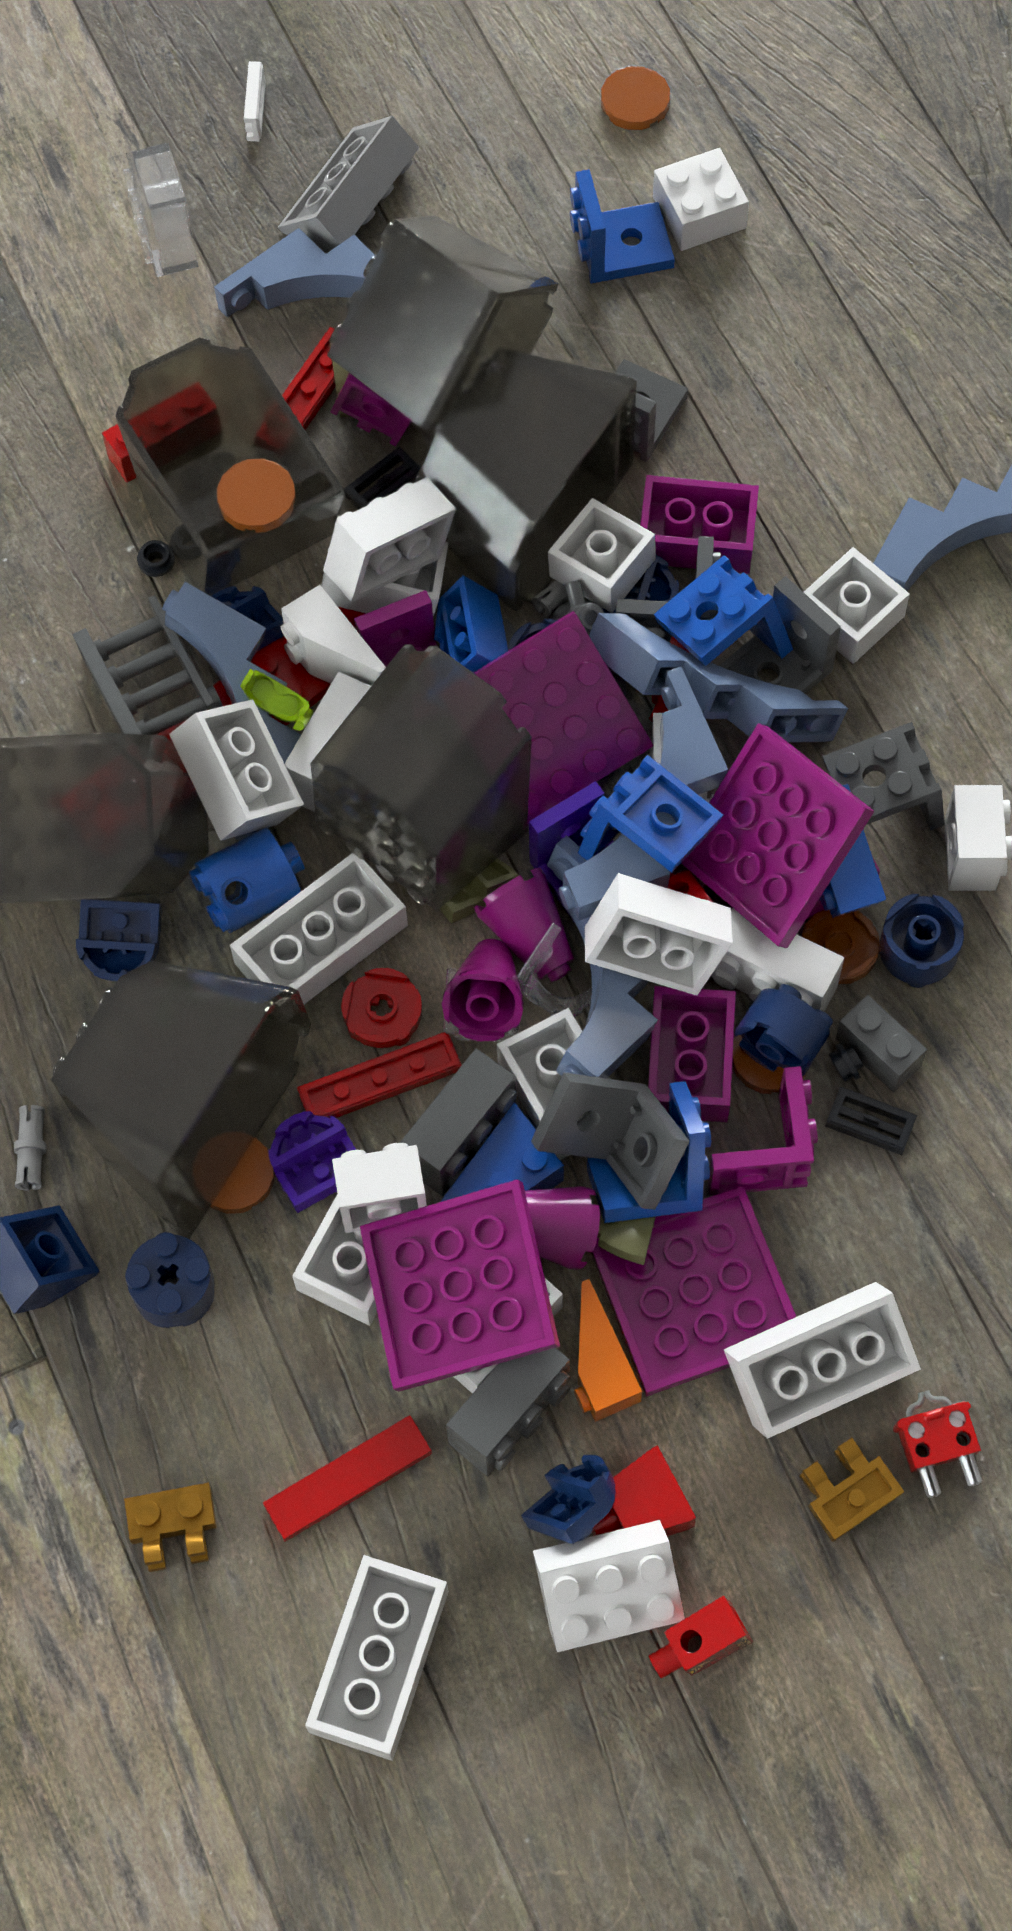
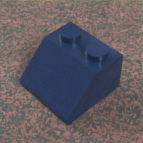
(41, 1258)

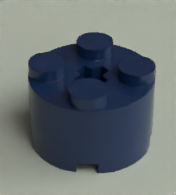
(903, 942)
(783, 1029)
(168, 1303)

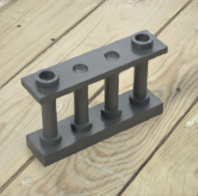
(112, 678)

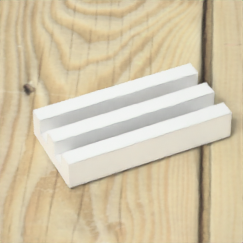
(254, 101)

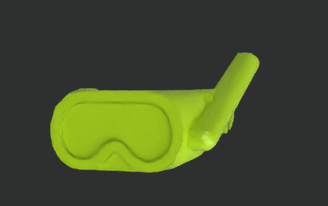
(277, 699)

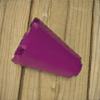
(521, 916)
(484, 993)
(564, 1224)

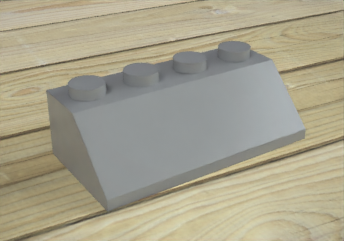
(352, 183)

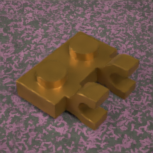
(854, 1498)
(171, 1514)

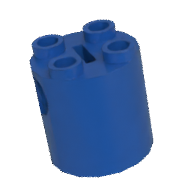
(262, 877)

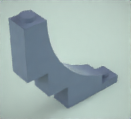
(294, 272)
(928, 534)
(228, 644)
(721, 693)
(689, 755)
(615, 1020)

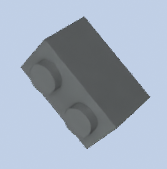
(881, 1043)

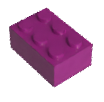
(690, 508)
(693, 1046)

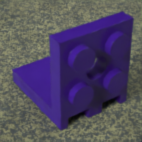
(554, 824)

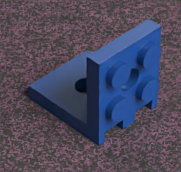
(603, 235)
(738, 608)
(634, 811)
(687, 1182)

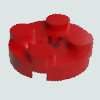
(386, 1030)

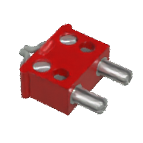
(937, 1434)

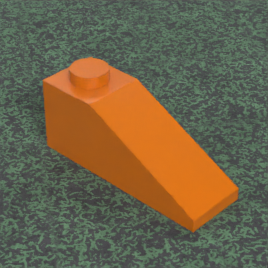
(603, 1370)

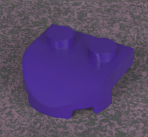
(304, 1157)

